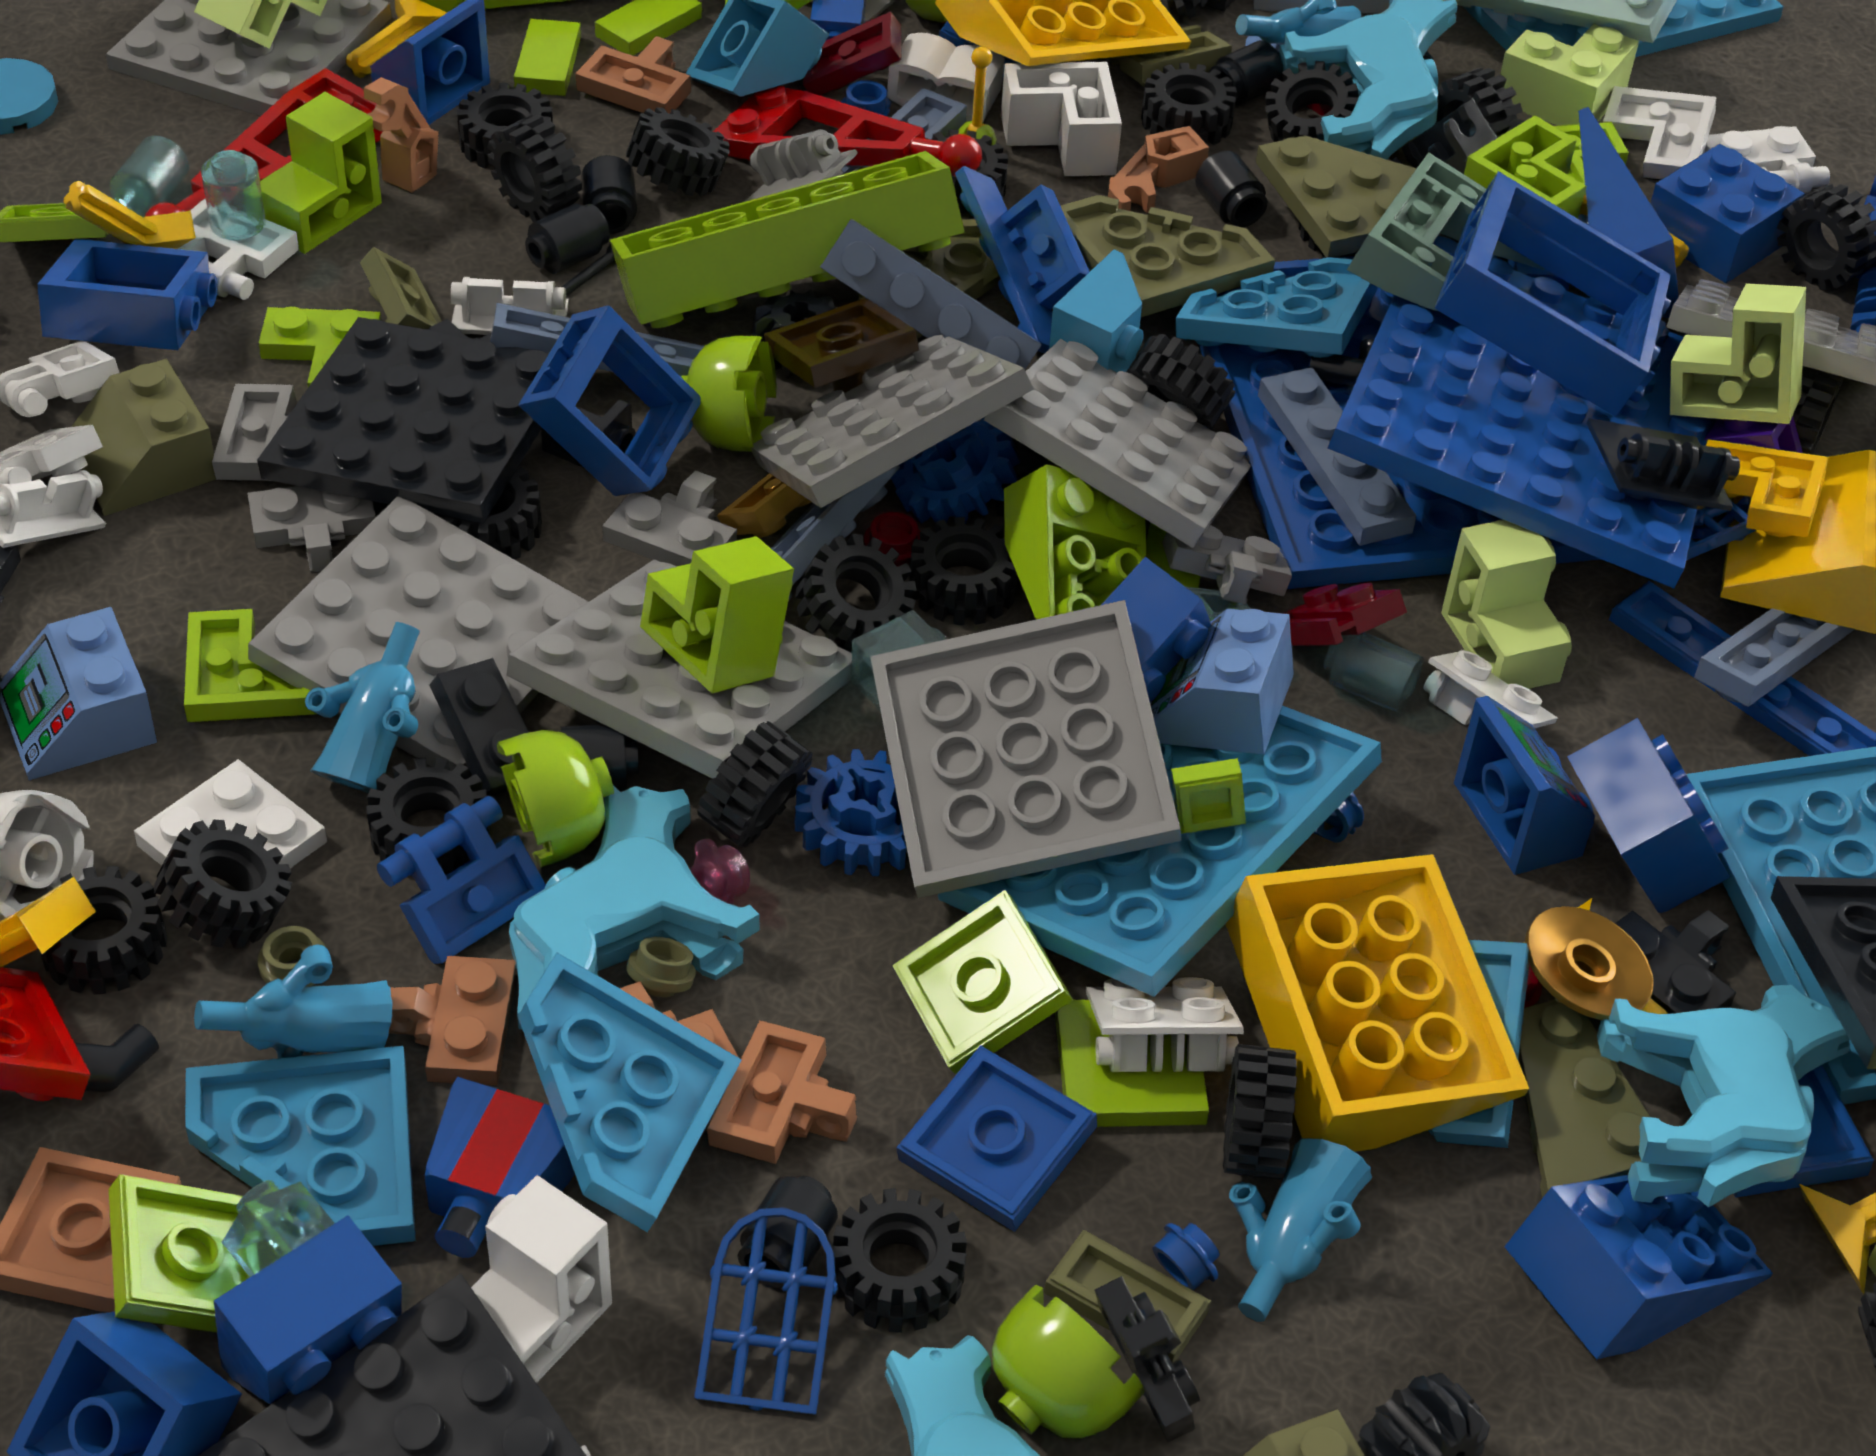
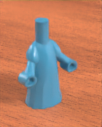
(1309, 20)
(373, 715)
(303, 1017)
(1303, 1220)

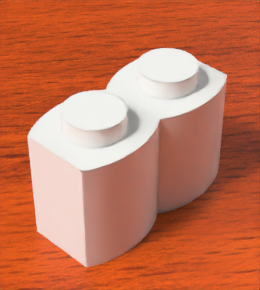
(944, 69)

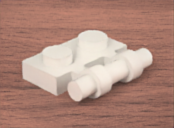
(1778, 152)
(255, 255)
(67, 372)
(48, 453)

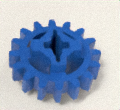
(958, 474)
(861, 813)

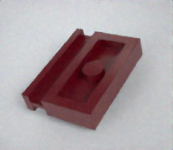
(1346, 612)

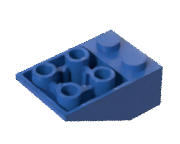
(1629, 1266)

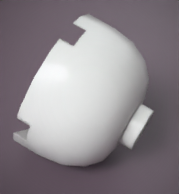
(38, 844)

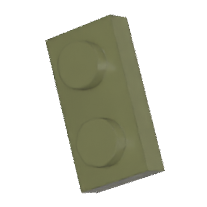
(399, 291)

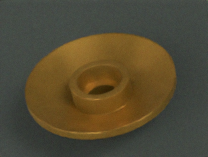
(1587, 961)

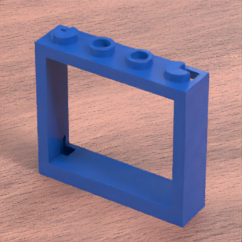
(1535, 331)

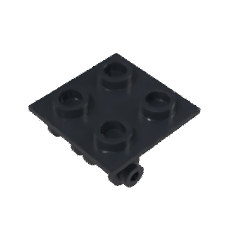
(1665, 465)

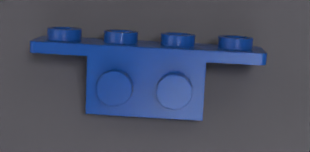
(1029, 249)

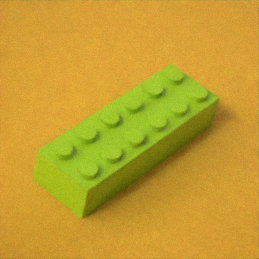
(782, 237)

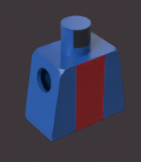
(482, 1153)

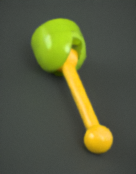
(981, 58)

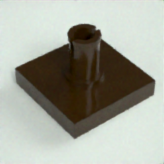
(842, 344)

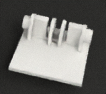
(1185, 1008)

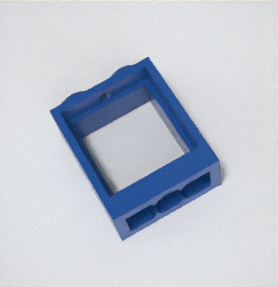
(126, 294)
(565, 374)

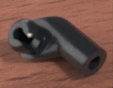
(1341, 368)
(115, 1063)

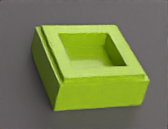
(1209, 795)

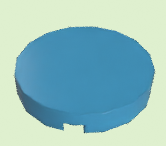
(25, 94)

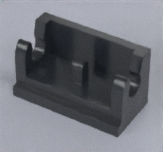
(1451, 138)

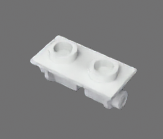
(477, 300)
(41, 512)
(1469, 676)

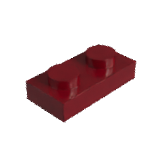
(856, 54)

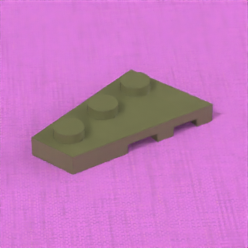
(1576, 1099)

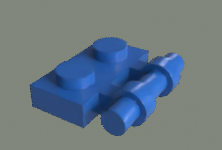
(473, 898)

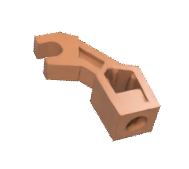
(407, 140)
(1161, 161)

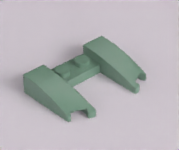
(1400, 246)

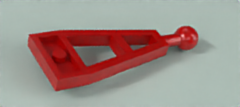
(775, 110)
(270, 125)

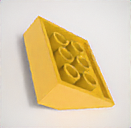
(1065, 29)
(1830, 571)
(1374, 997)

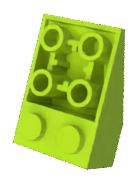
(1069, 541)

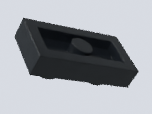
(479, 717)

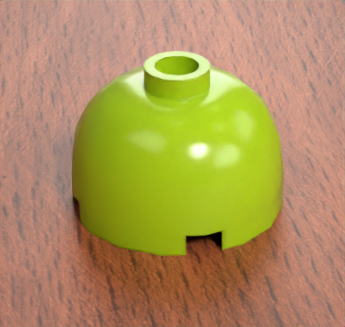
(733, 386)
(556, 792)
(1058, 1370)

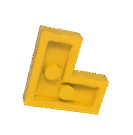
(1781, 485)

